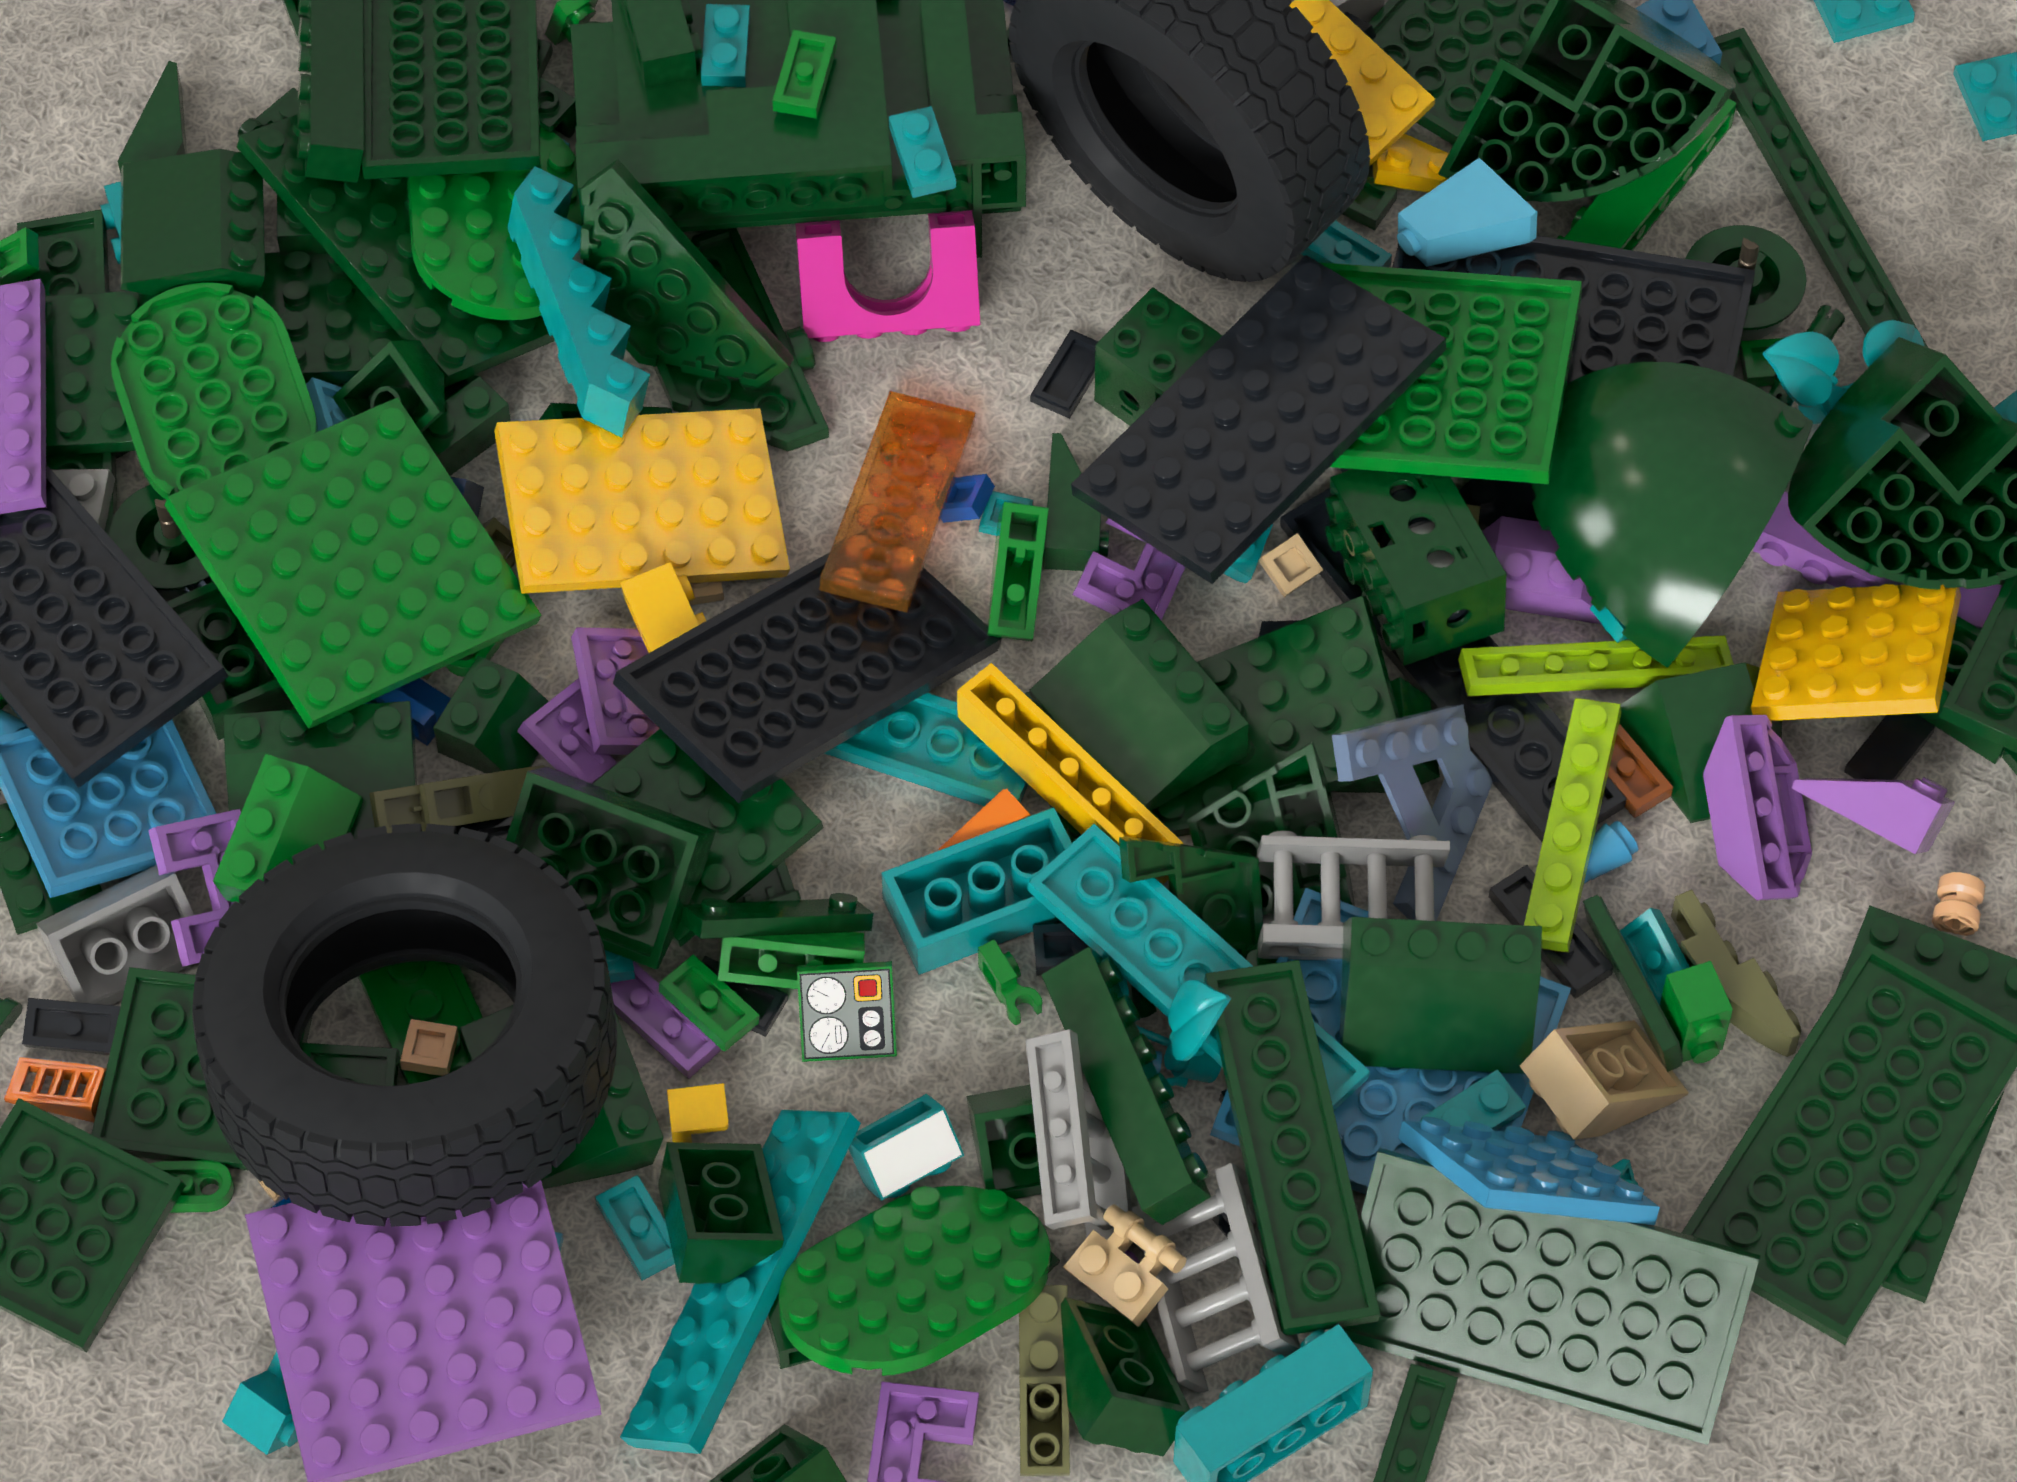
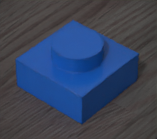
(967, 498)

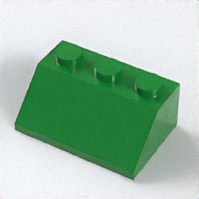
(283, 815)

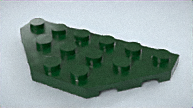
(669, 289)
(785, 401)

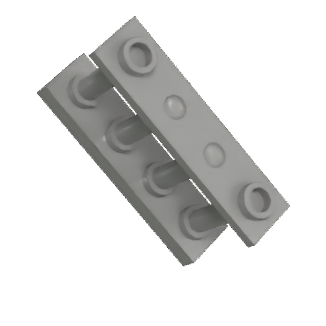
(1325, 940)
(1074, 1149)
(1254, 1285)

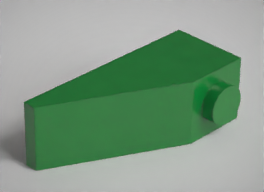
(1017, 571)

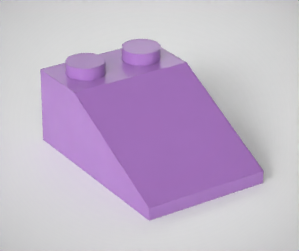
(1898, 810)

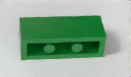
(776, 957)

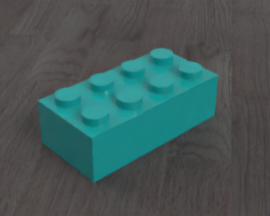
(973, 891)
(1275, 1411)

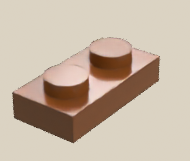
(1636, 776)

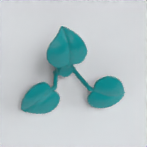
(1810, 359)
(1191, 1021)

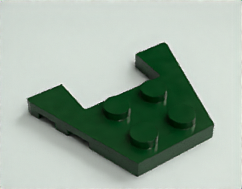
(1211, 882)

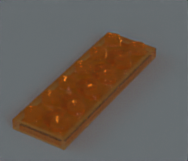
(897, 502)

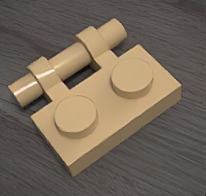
(1114, 1275)

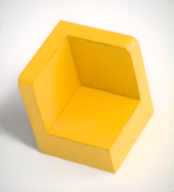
(697, 1111)

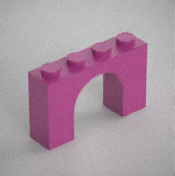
(942, 300)

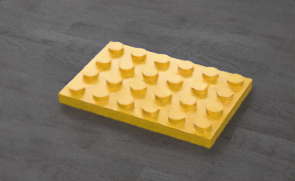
(668, 491)

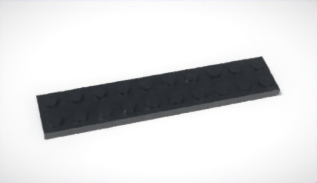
(1509, 733)

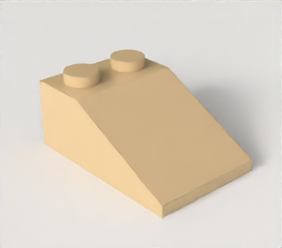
(1600, 1077)

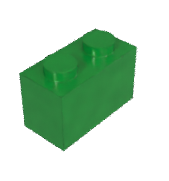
(1697, 1011)

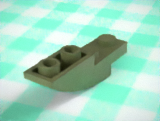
(451, 800)
(1749, 990)
(1043, 1387)

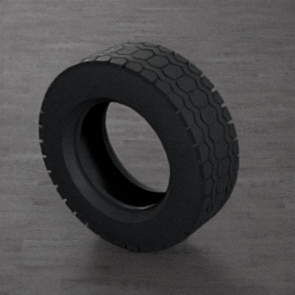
(1198, 122)
(430, 1141)

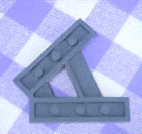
(1390, 752)

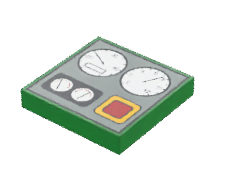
(846, 1010)

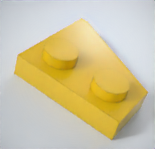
(1410, 165)

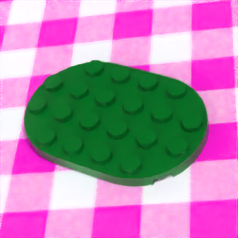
(464, 238)
(207, 384)
(914, 1280)

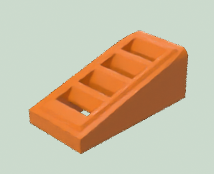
(997, 813)
(68, 1105)

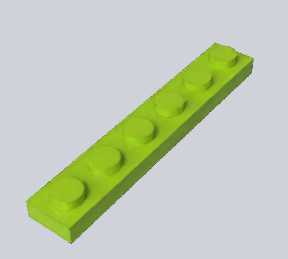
(1581, 666)
(1572, 821)

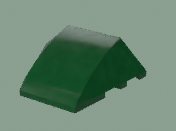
(1680, 721)
(1282, 798)

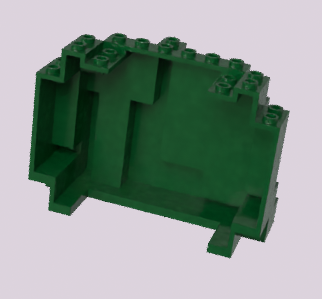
(735, 163)

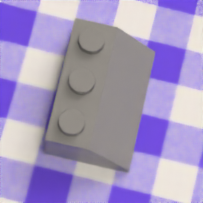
(116, 931)

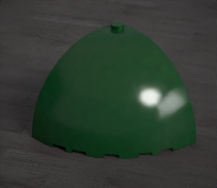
(1590, 103)
(1913, 476)
(1665, 491)

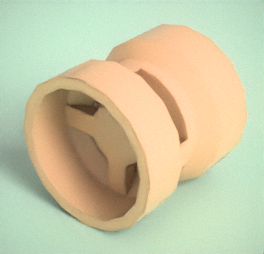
(1958, 904)

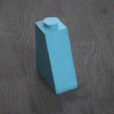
(1466, 218)

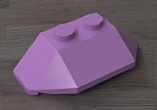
(1534, 574)
(1754, 810)

